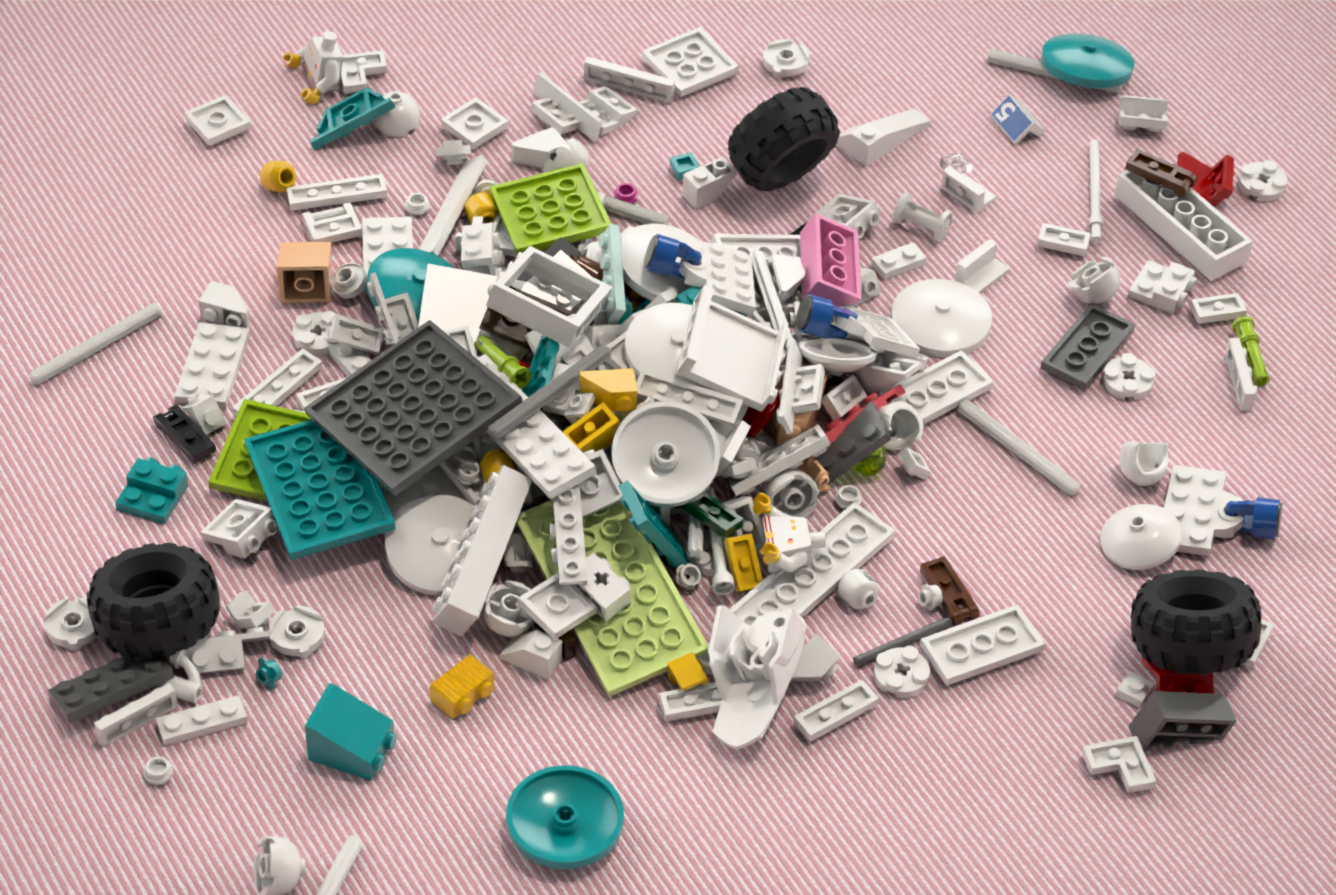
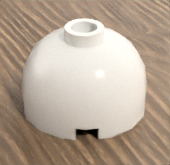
(400, 119)
(569, 154)
(1096, 281)
(793, 493)
(503, 612)
(277, 866)

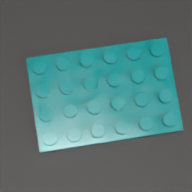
(316, 490)

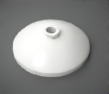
(837, 354)
(1141, 536)

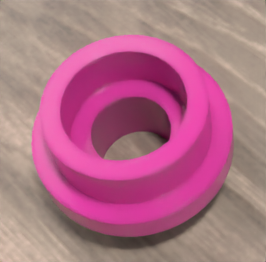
(626, 192)

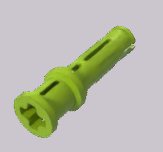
(1250, 341)
(507, 364)

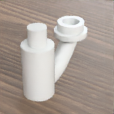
(190, 689)

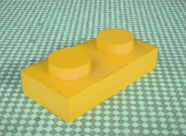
(743, 562)

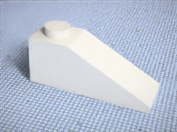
(885, 372)

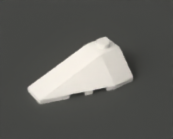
(878, 137)

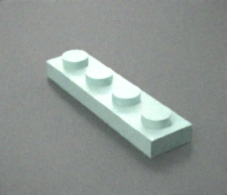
(612, 272)

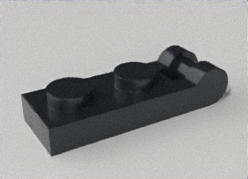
(185, 433)

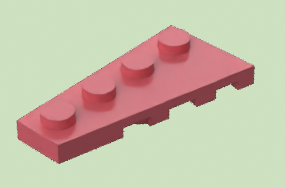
(837, 426)

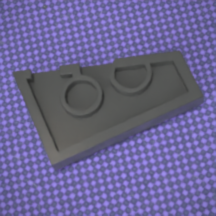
(856, 442)

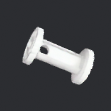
(906, 210)

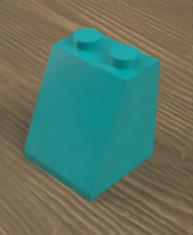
(348, 734)

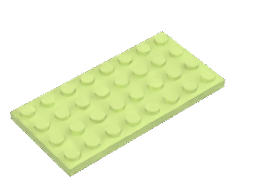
(647, 630)

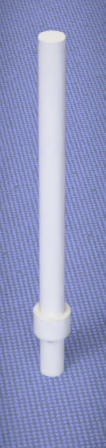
(1096, 220)

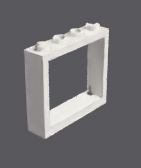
(538, 316)

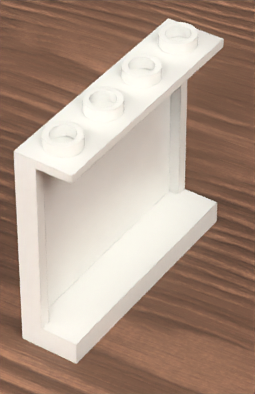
(455, 297)
(732, 352)

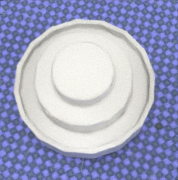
(453, 151)
(349, 280)

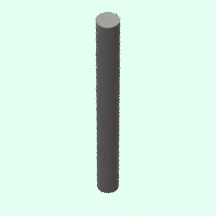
(903, 641)

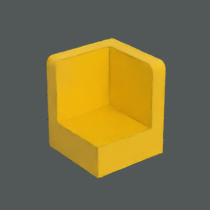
(686, 672)

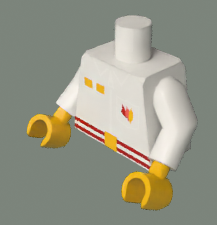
(322, 63)
(785, 537)

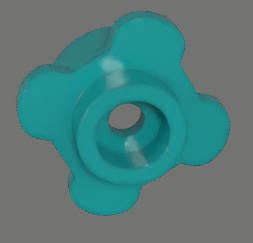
(268, 672)

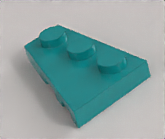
(542, 365)

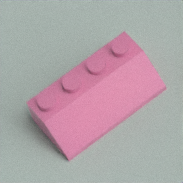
(830, 261)

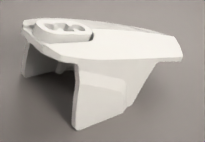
(752, 670)

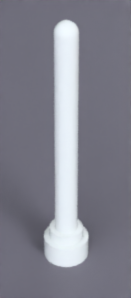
(722, 581)

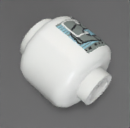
(858, 589)

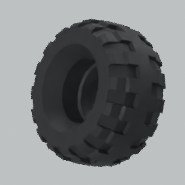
(783, 139)
(153, 600)
(1196, 621)

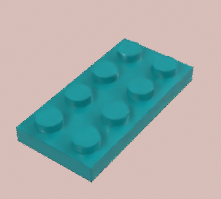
(652, 526)

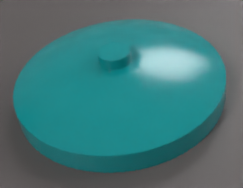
(1087, 60)
(403, 272)
(564, 817)

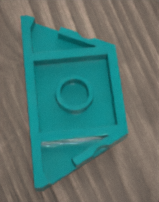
(350, 114)

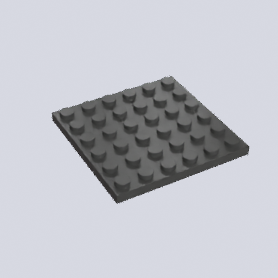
(412, 406)

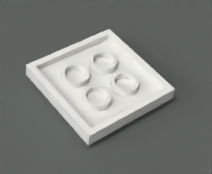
(690, 61)

